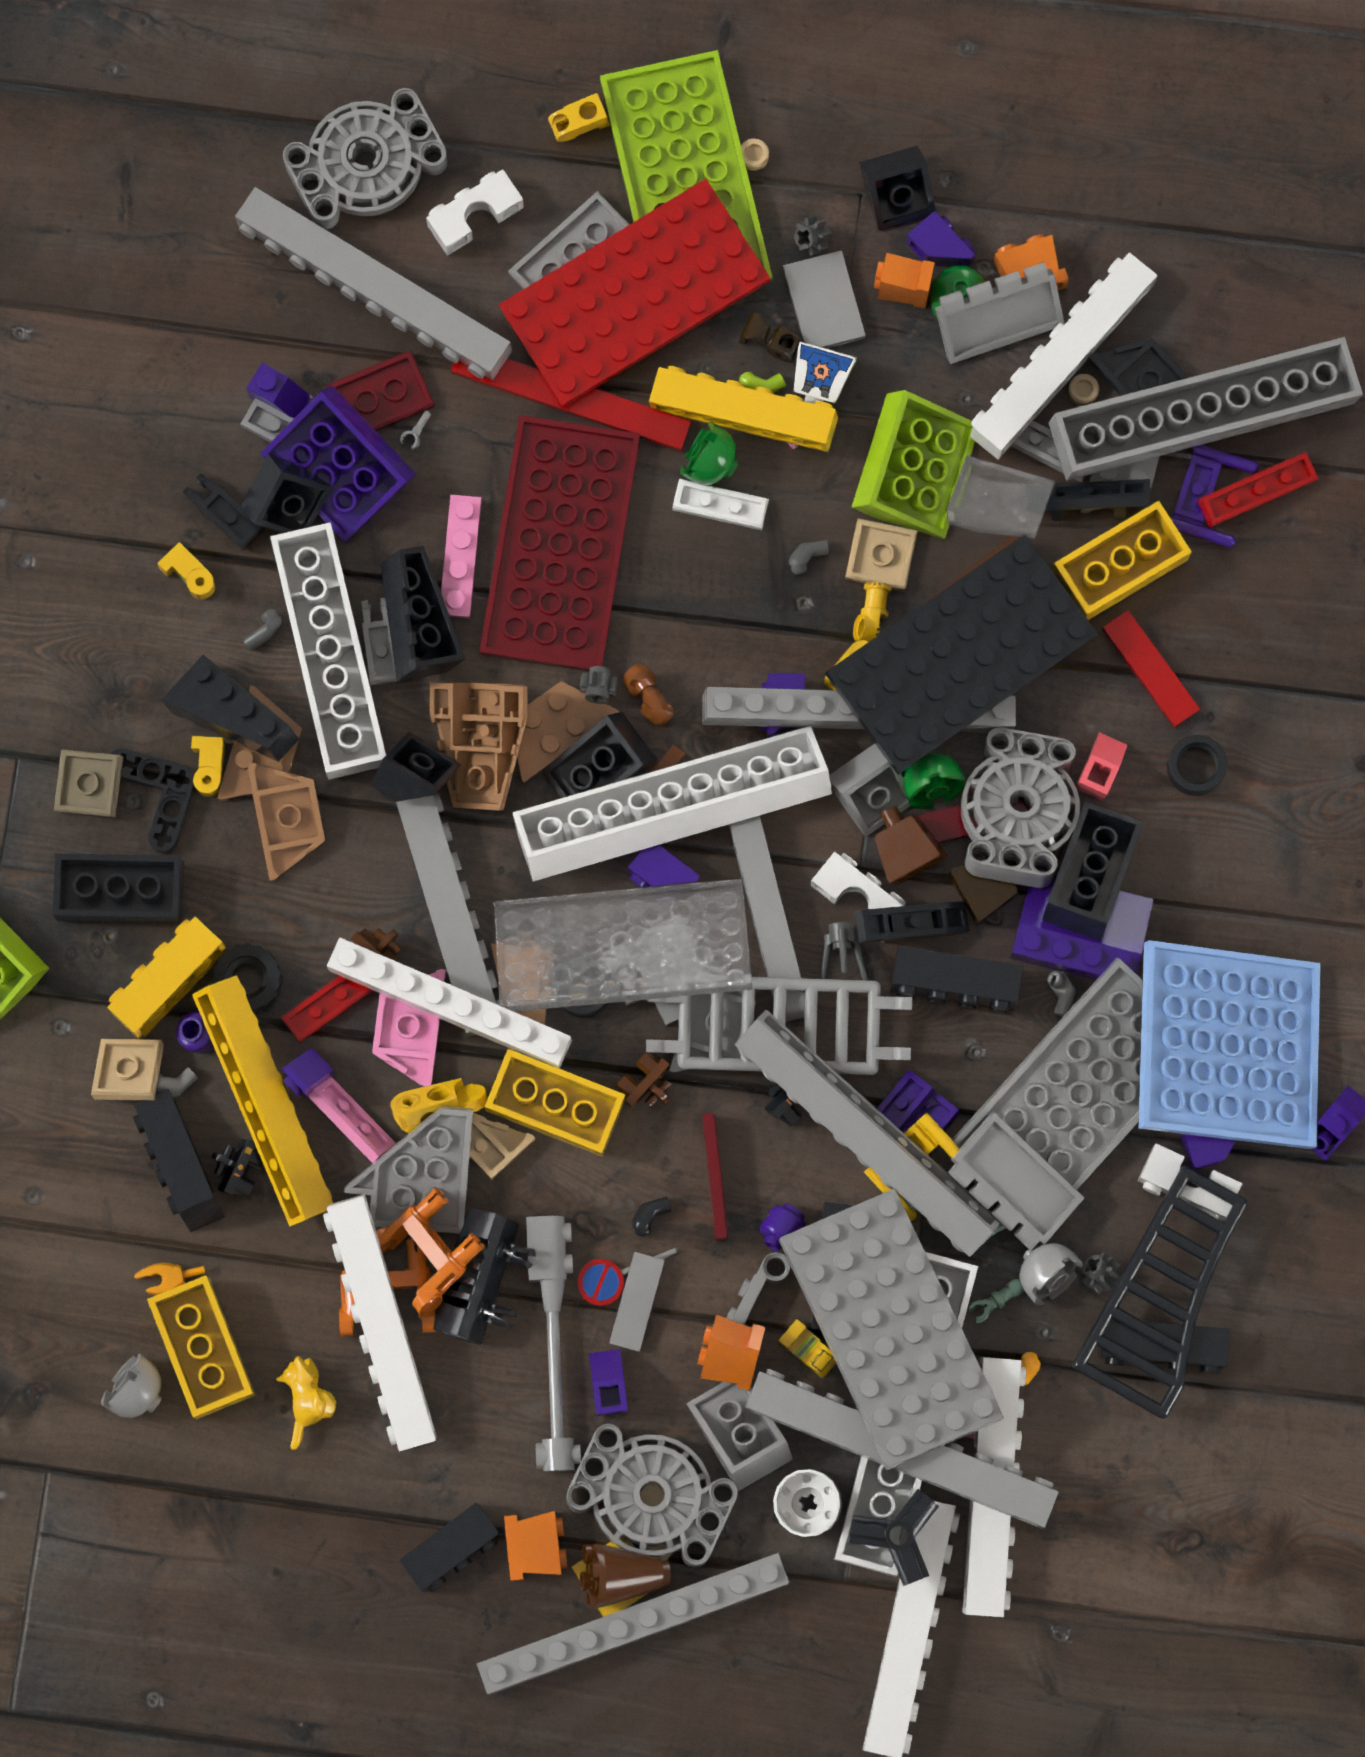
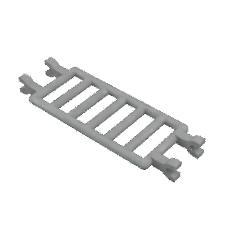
(780, 985)

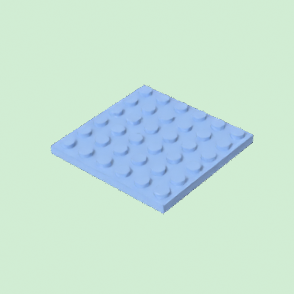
(1229, 1045)

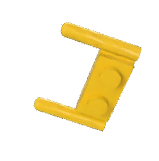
(927, 1136)

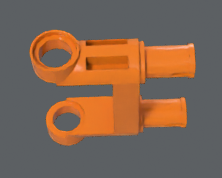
(450, 1265)
(413, 1277)

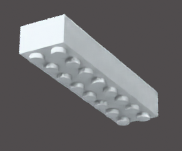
(329, 650)

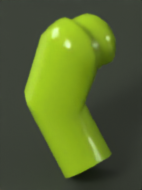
(751, 381)

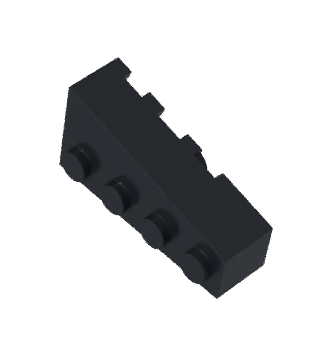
(178, 1161)

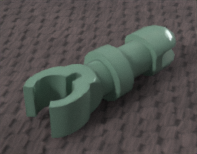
(997, 1299)

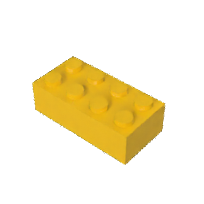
(1122, 560)
(166, 978)
(555, 1102)
(201, 1347)

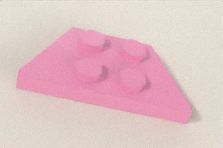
(407, 1037)

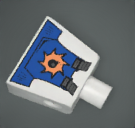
(821, 372)

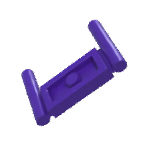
(1199, 482)

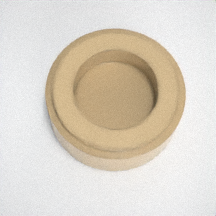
(755, 154)
(1083, 389)

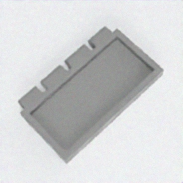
(999, 314)
(1016, 1179)

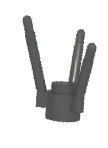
(841, 938)

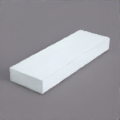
(720, 504)

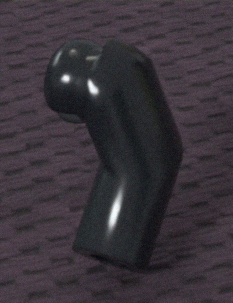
(646, 1213)

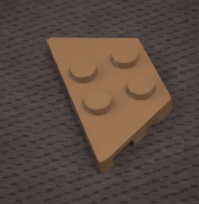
(554, 725)
(236, 776)
(286, 816)

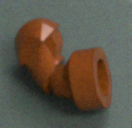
(641, 682)

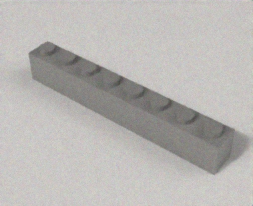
(447, 897)

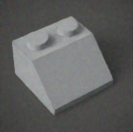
(868, 788)

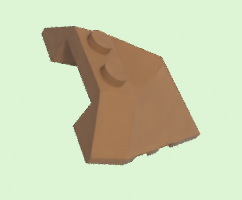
(483, 732)

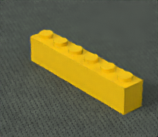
(743, 408)

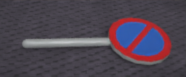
(602, 1280)

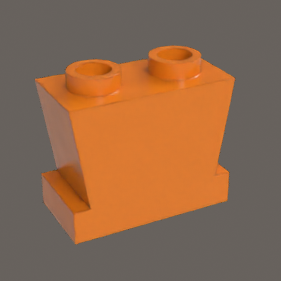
(1035, 251)
(904, 280)
(730, 1352)
(535, 1545)

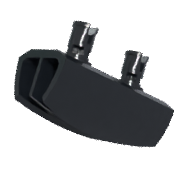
(471, 1299)

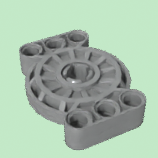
(361, 129)
(1013, 835)
(645, 1525)

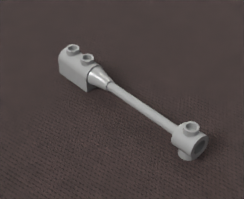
(550, 1268)

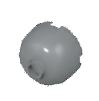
(1048, 1271)
(134, 1389)

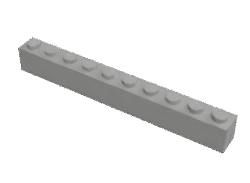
(373, 284)
(810, 708)
(867, 1133)
(943, 1467)
(632, 1624)

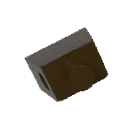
(982, 895)

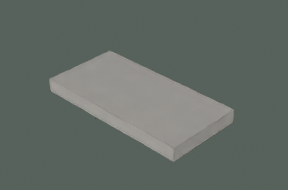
(578, 233)

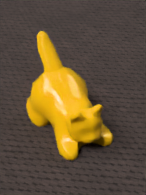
(309, 1400)

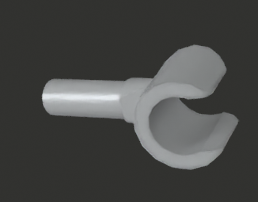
(416, 431)

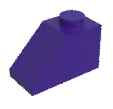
(278, 391)
(659, 868)

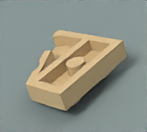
(495, 1145)

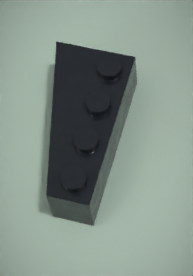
(418, 617)
(222, 705)

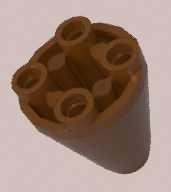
(620, 1574)

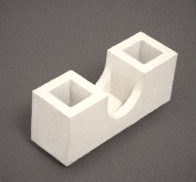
(493, 195)
(841, 876)
(1163, 1168)

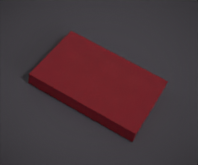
(387, 391)

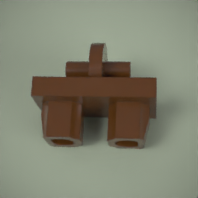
(382, 945)
(654, 1070)

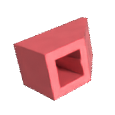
(1101, 767)

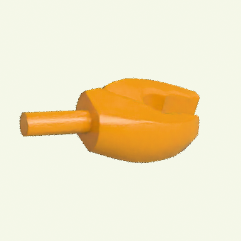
(171, 1275)

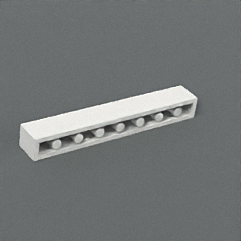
(1063, 355)
(449, 1003)
(381, 1323)
(989, 1529)
(908, 1642)

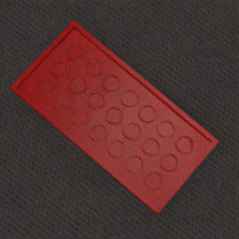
(634, 293)

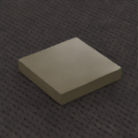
(88, 783)

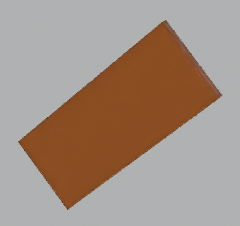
(670, 759)

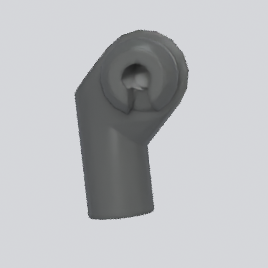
(803, 554)

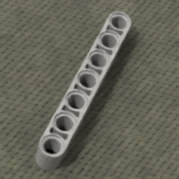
(767, 909)

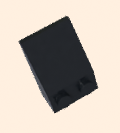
(600, 757)

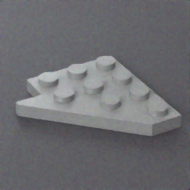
(424, 1159)

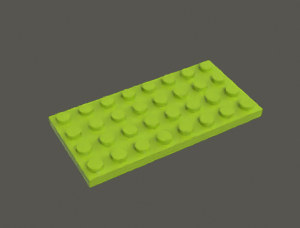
(676, 130)

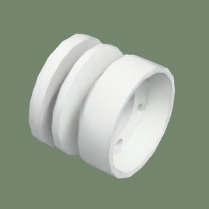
(789, 1508)

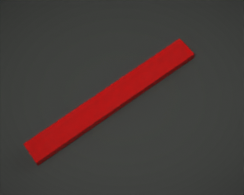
(594, 406)

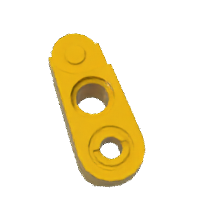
(416, 1105)

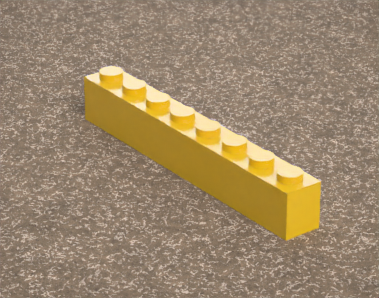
(263, 1100)

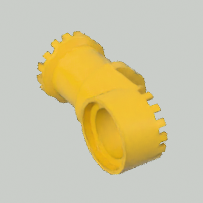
(875, 608)

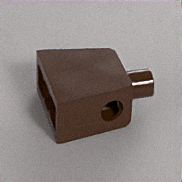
(906, 846)

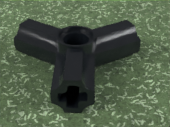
(912, 1518)

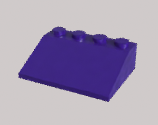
(347, 454)
(1074, 953)

